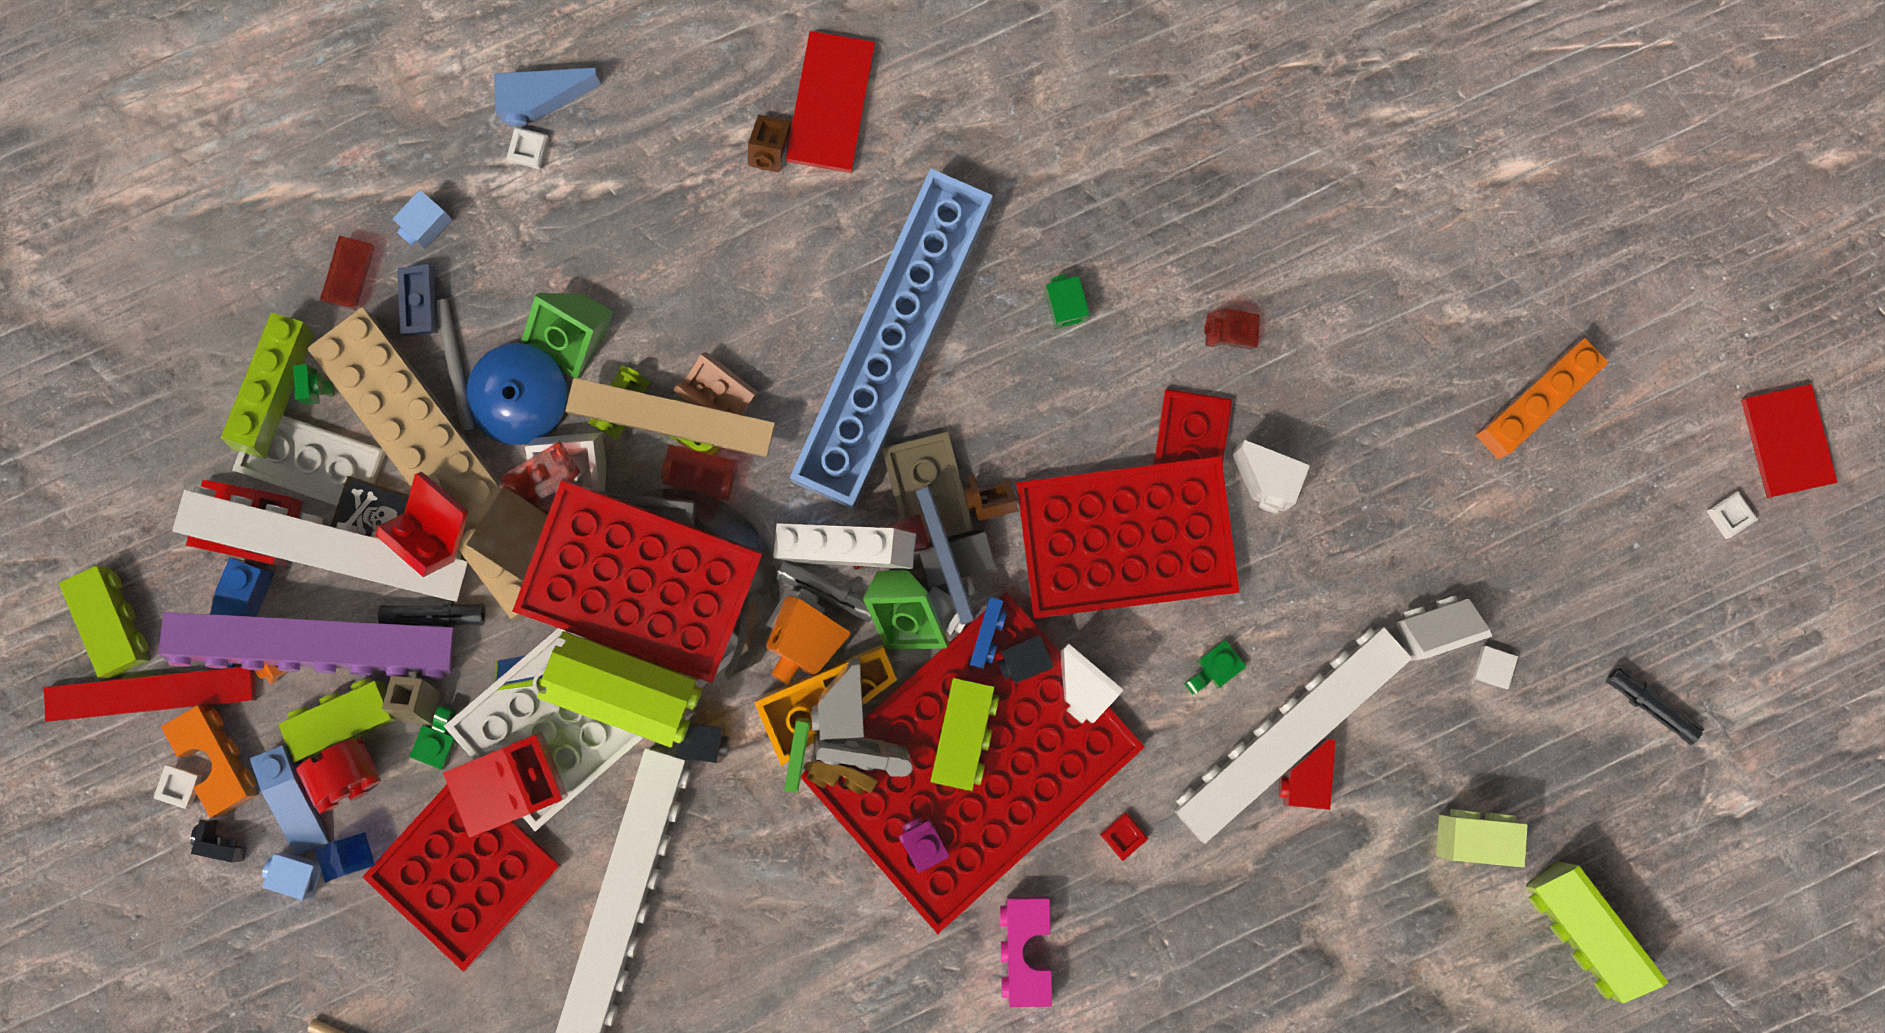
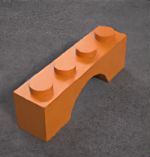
(1542, 399)

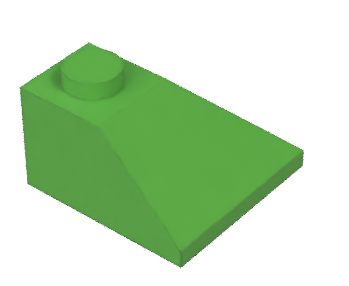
(567, 329)
(904, 612)

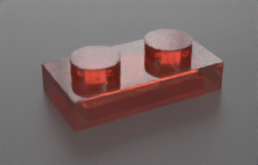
(347, 273)

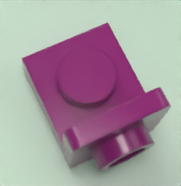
(923, 844)

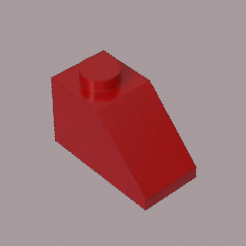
(1310, 778)

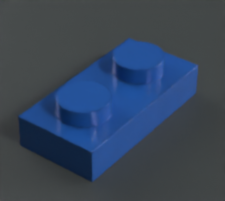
(992, 620)

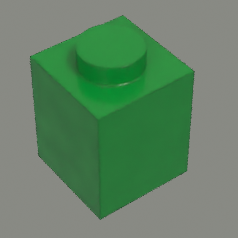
(1066, 301)

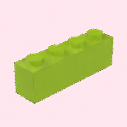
(267, 386)

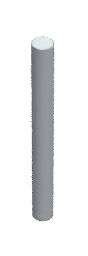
(454, 365)

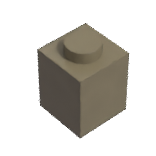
(411, 700)

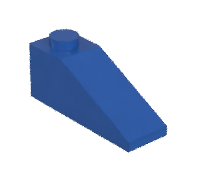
(241, 590)

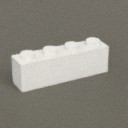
(844, 545)

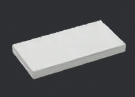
(312, 461)

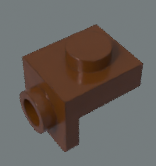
(990, 500)

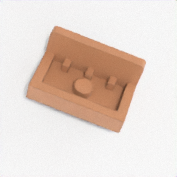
(715, 387)

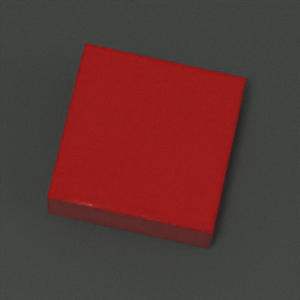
(1124, 836)

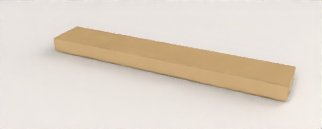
(670, 417)

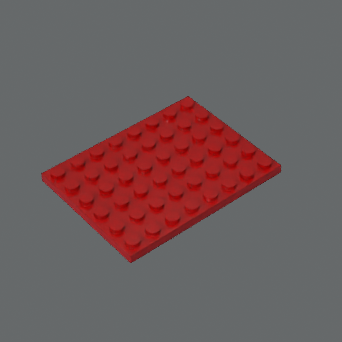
(1032, 779)

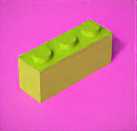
(105, 621)
(335, 720)
(964, 735)

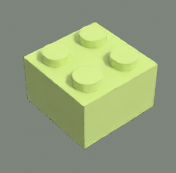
(1484, 841)

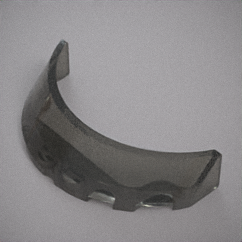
(764, 593)

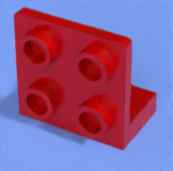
(428, 530)

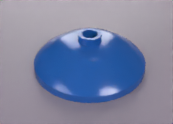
(538, 399)

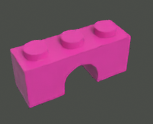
(1025, 983)

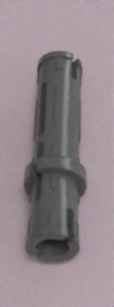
(840, 597)

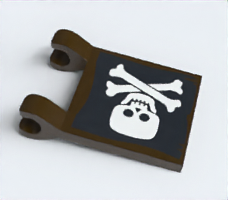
(368, 505)

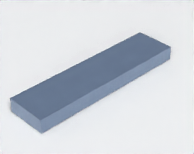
(945, 556)

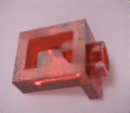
(1232, 329)

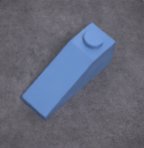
(535, 94)
(289, 800)

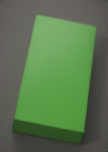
(797, 755)

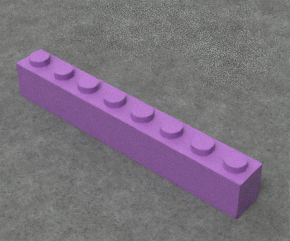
(306, 644)

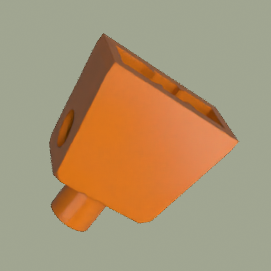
(803, 639)

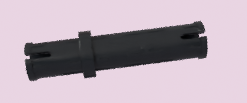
(433, 614)
(1643, 696)

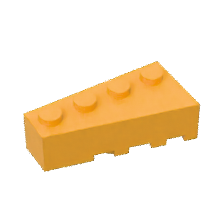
(783, 705)

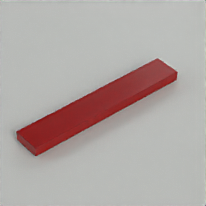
(148, 694)

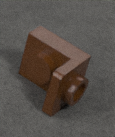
(768, 143)

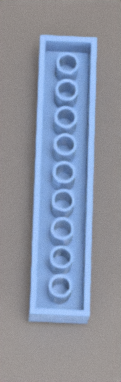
(892, 339)

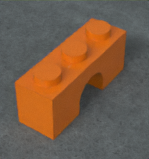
(228, 782)

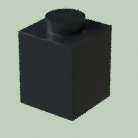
(1025, 660)
(704, 744)

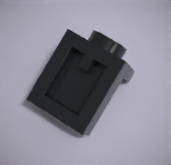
(221, 848)

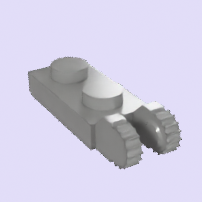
(864, 754)

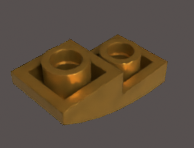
(823, 773)

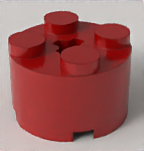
(338, 774)

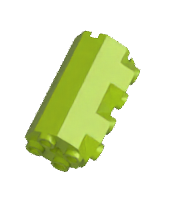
(619, 689)

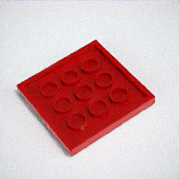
(456, 885)

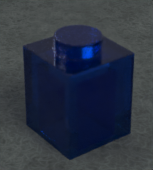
(345, 857)

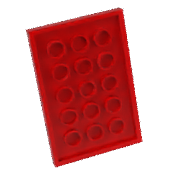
(1127, 537)
(637, 581)

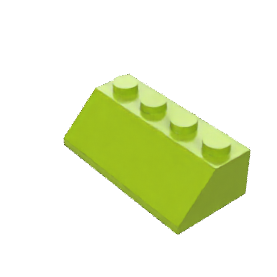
(1594, 933)

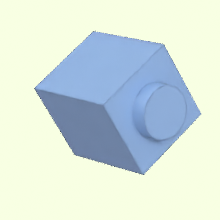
(421, 220)
(291, 875)

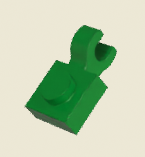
(310, 385)
(1218, 666)
(435, 743)

